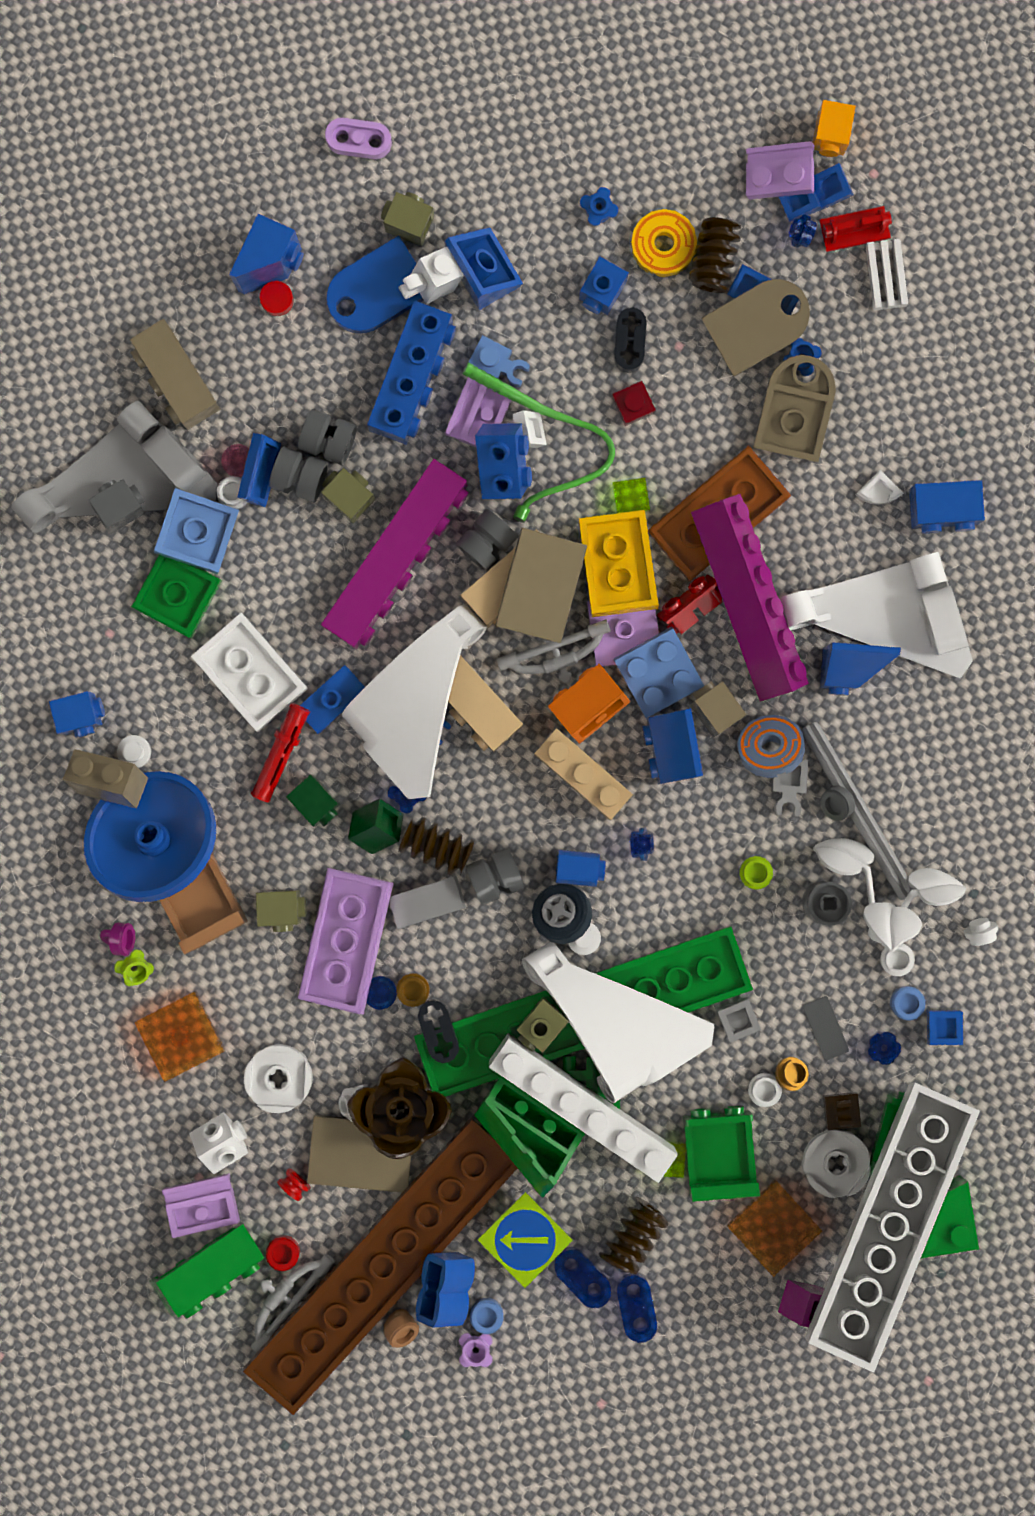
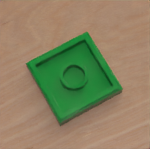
(176, 594)

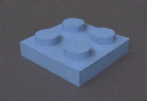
(196, 531)
(658, 672)

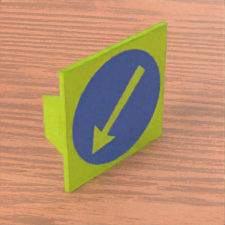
(525, 1240)

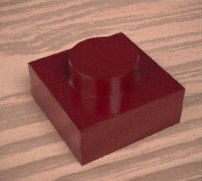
(633, 403)

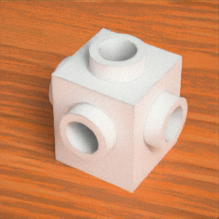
(219, 1142)

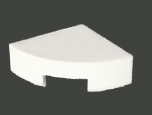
(879, 490)

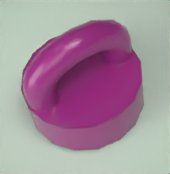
(119, 938)

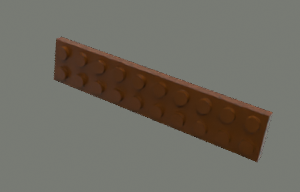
(380, 1267)

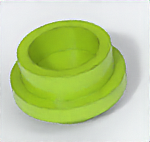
(756, 872)

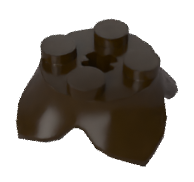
(399, 1087)

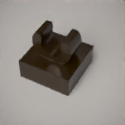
(842, 1111)

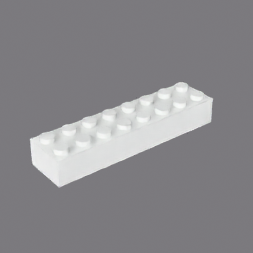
(891, 1226)

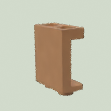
(204, 909)

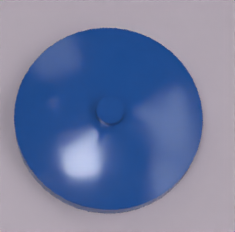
(151, 848)

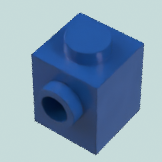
(603, 286)
(77, 714)

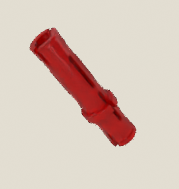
(280, 752)

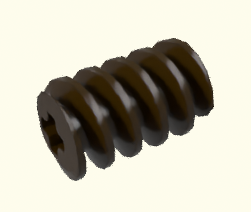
(712, 254)
(436, 846)
(635, 1237)

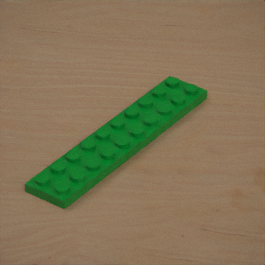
(681, 975)

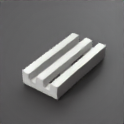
(883, 247)

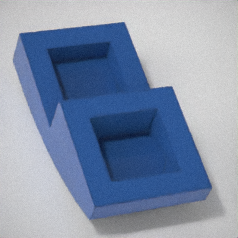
(829, 189)

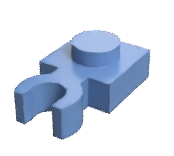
(495, 360)

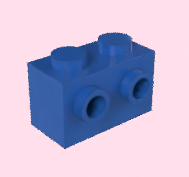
(503, 461)

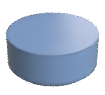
(907, 1003)
(486, 1316)

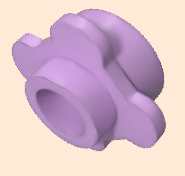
(470, 1358)

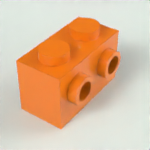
(588, 703)

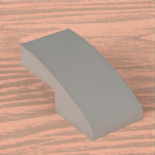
(427, 902)
(737, 1017)

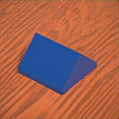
(484, 265)

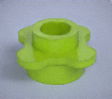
(138, 975)

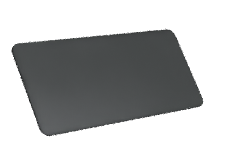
(826, 1028)

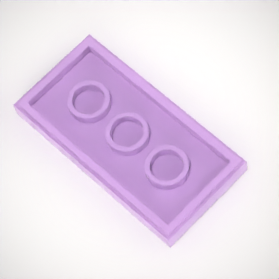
(345, 941)

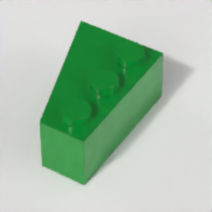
(529, 1133)
(955, 1223)
(208, 1272)

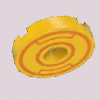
(669, 224)

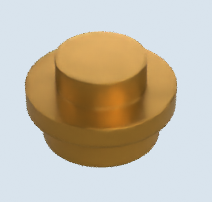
(413, 990)
(791, 1074)

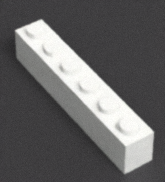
(583, 1108)

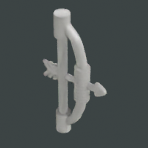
(560, 661)
(279, 1294)

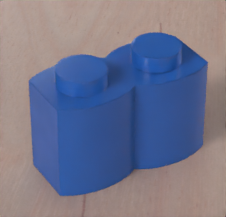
(579, 868)
(445, 1289)

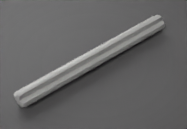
(861, 816)

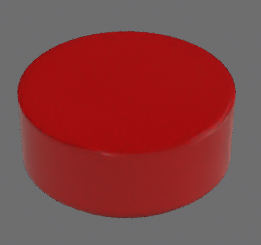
(276, 298)
(282, 1253)

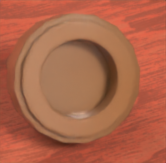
(400, 1328)

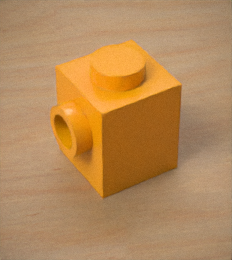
(833, 128)

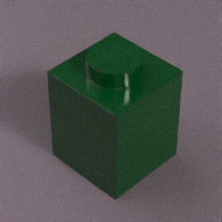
(314, 801)

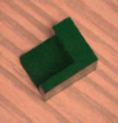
(375, 826)

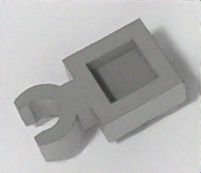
(789, 786)

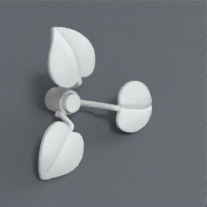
(885, 921)

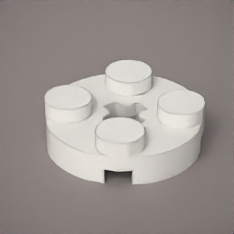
(263, 1091)
(836, 1183)

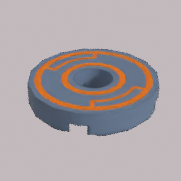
(771, 729)

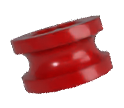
(293, 1184)

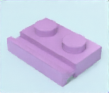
(780, 170)
(476, 407)
(200, 1205)

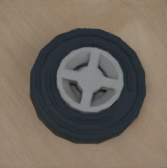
(552, 906)

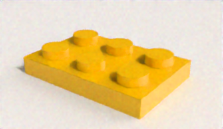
(618, 563)

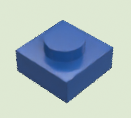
(944, 1027)

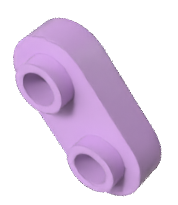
(360, 135)

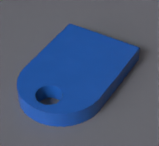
(373, 288)

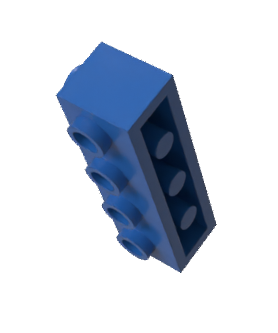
(411, 372)

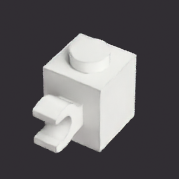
(433, 276)

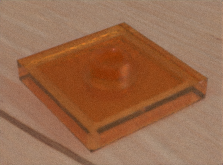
(180, 1036)
(774, 1228)

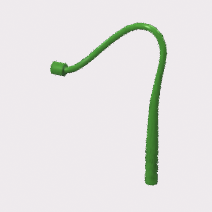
(515, 395)

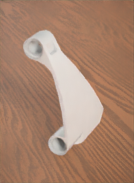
(892, 608)
(407, 702)
(623, 1030)

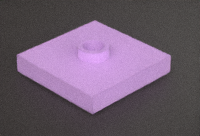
(626, 633)

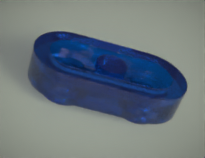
(581, 1277)
(636, 1307)

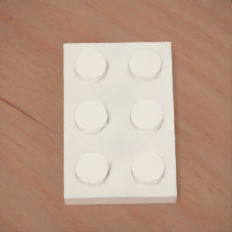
(249, 672)

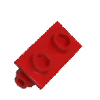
(856, 228)
(701, 594)

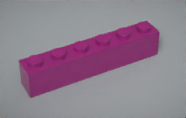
(395, 554)
(750, 597)

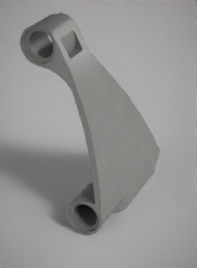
(133, 451)

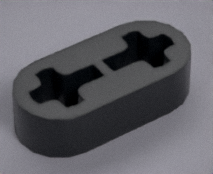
(622, 340)
(430, 1032)

